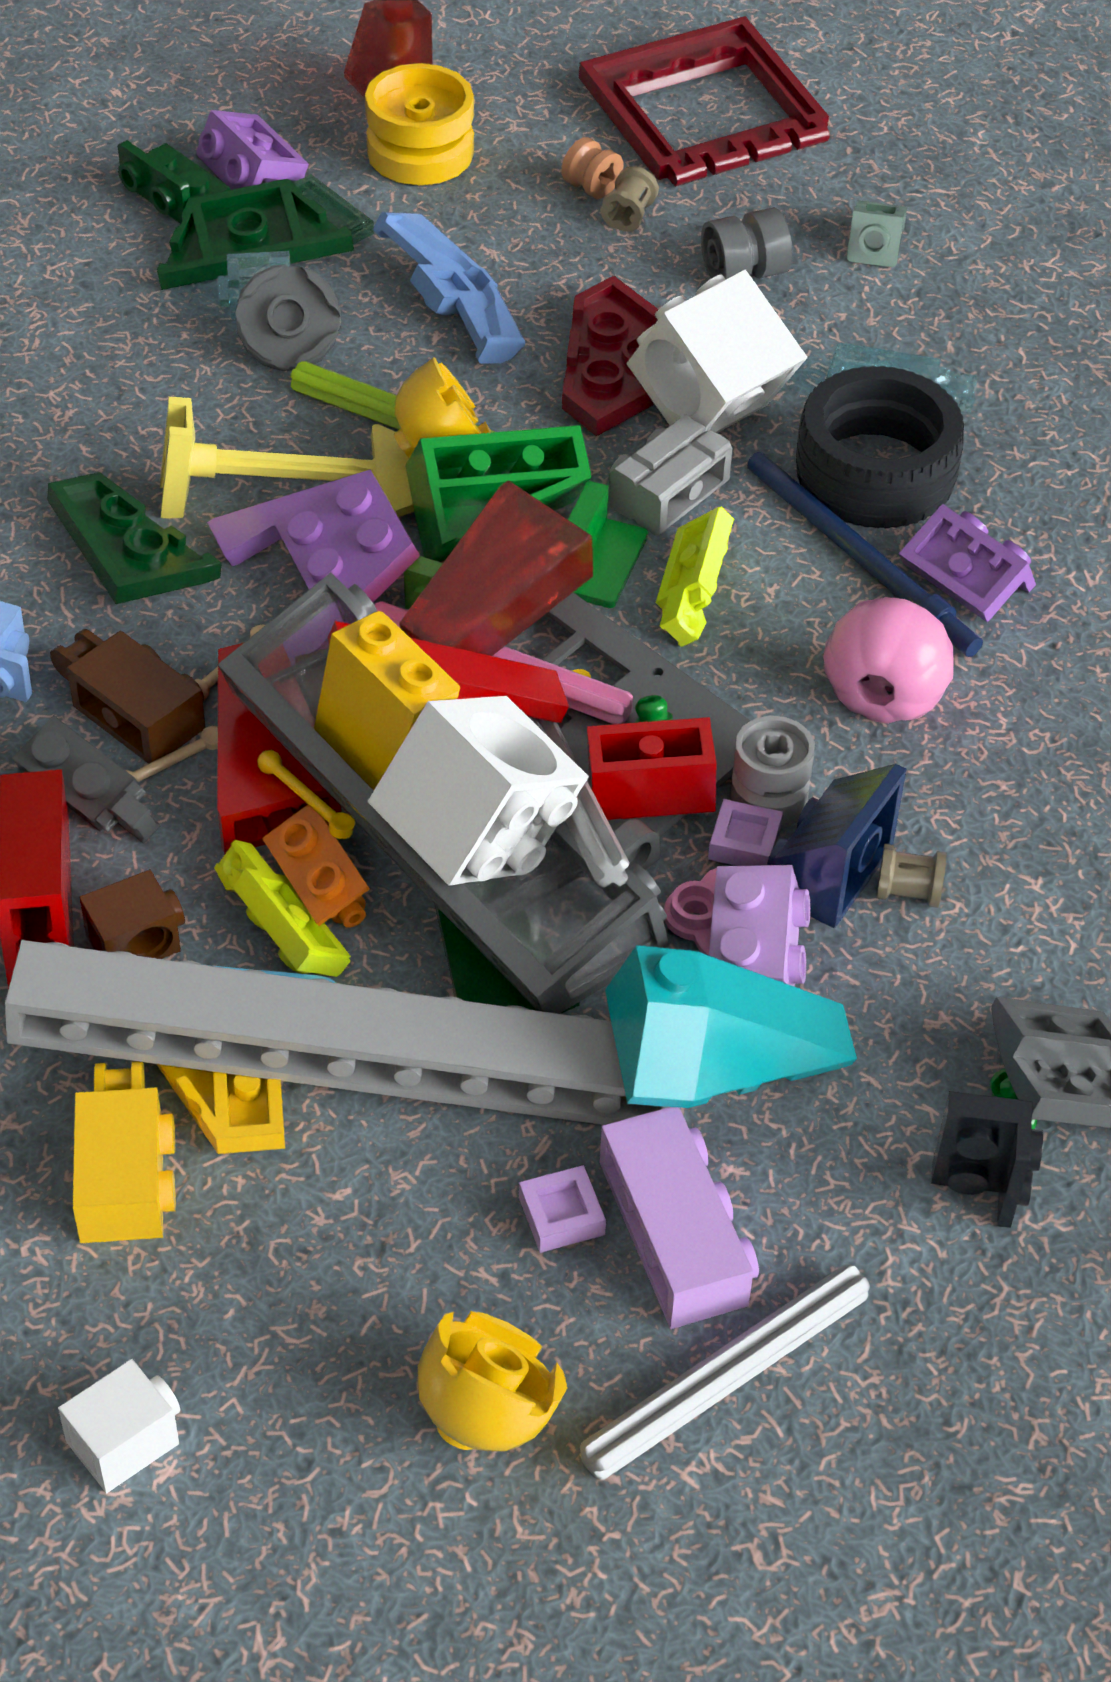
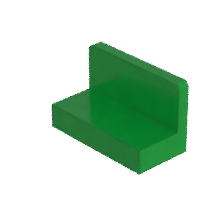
(613, 546)

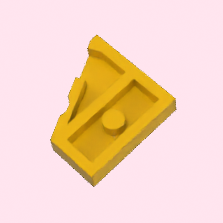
(231, 1109)

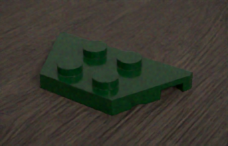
(248, 220)

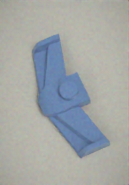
(455, 285)

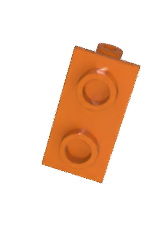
(319, 868)

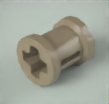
(627, 191)
(911, 875)

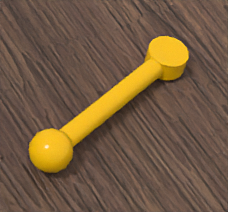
(340, 823)

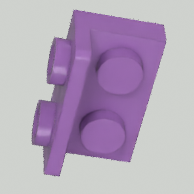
(247, 150)
(967, 562)

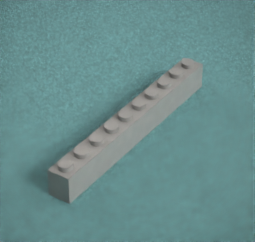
(316, 1033)

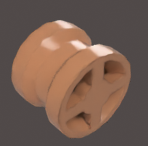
(591, 167)

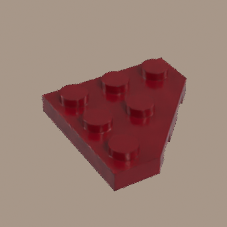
(602, 339)

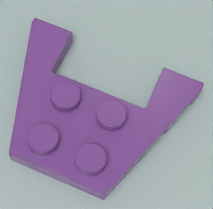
(327, 529)

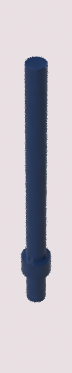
(863, 552)

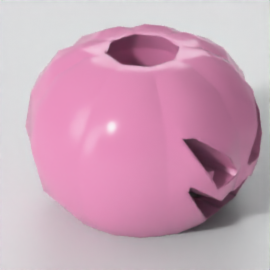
(893, 649)

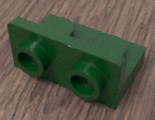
(165, 177)

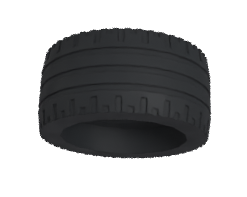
(888, 404)

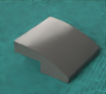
(1057, 1059)

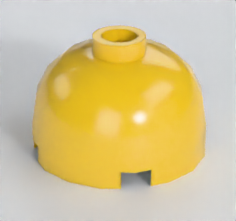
(433, 406)
(486, 1383)

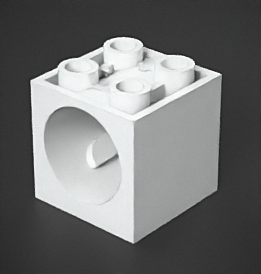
(716, 354)
(477, 789)

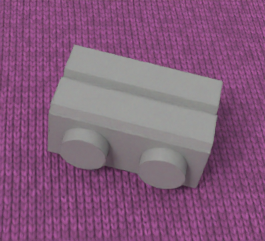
(669, 474)

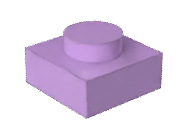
(744, 834)
(562, 1208)

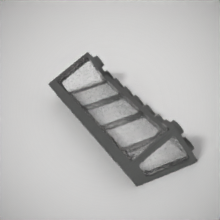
(542, 930)

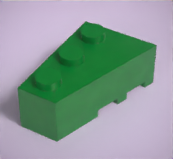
(460, 474)

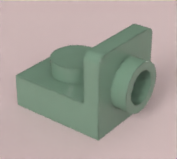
(876, 233)

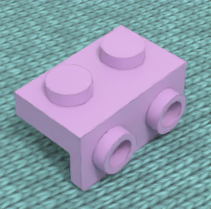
(759, 920)

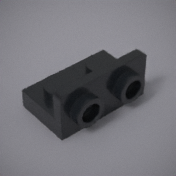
(988, 1147)

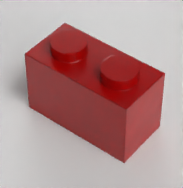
(653, 768)

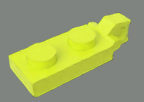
(693, 574)
(281, 913)

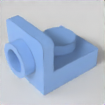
(14, 647)

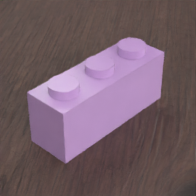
(677, 1216)

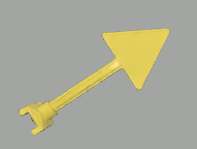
(186, 459)

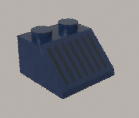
(843, 839)

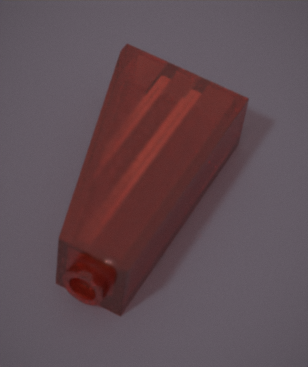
(502, 575)

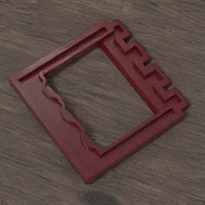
(688, 56)

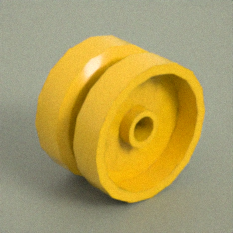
(419, 124)

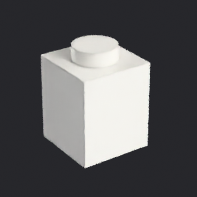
(121, 1424)

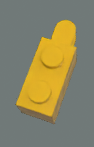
(120, 1158)

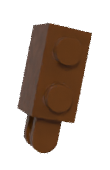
(131, 693)

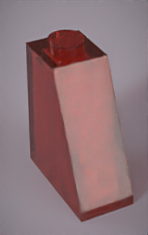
(386, 37)

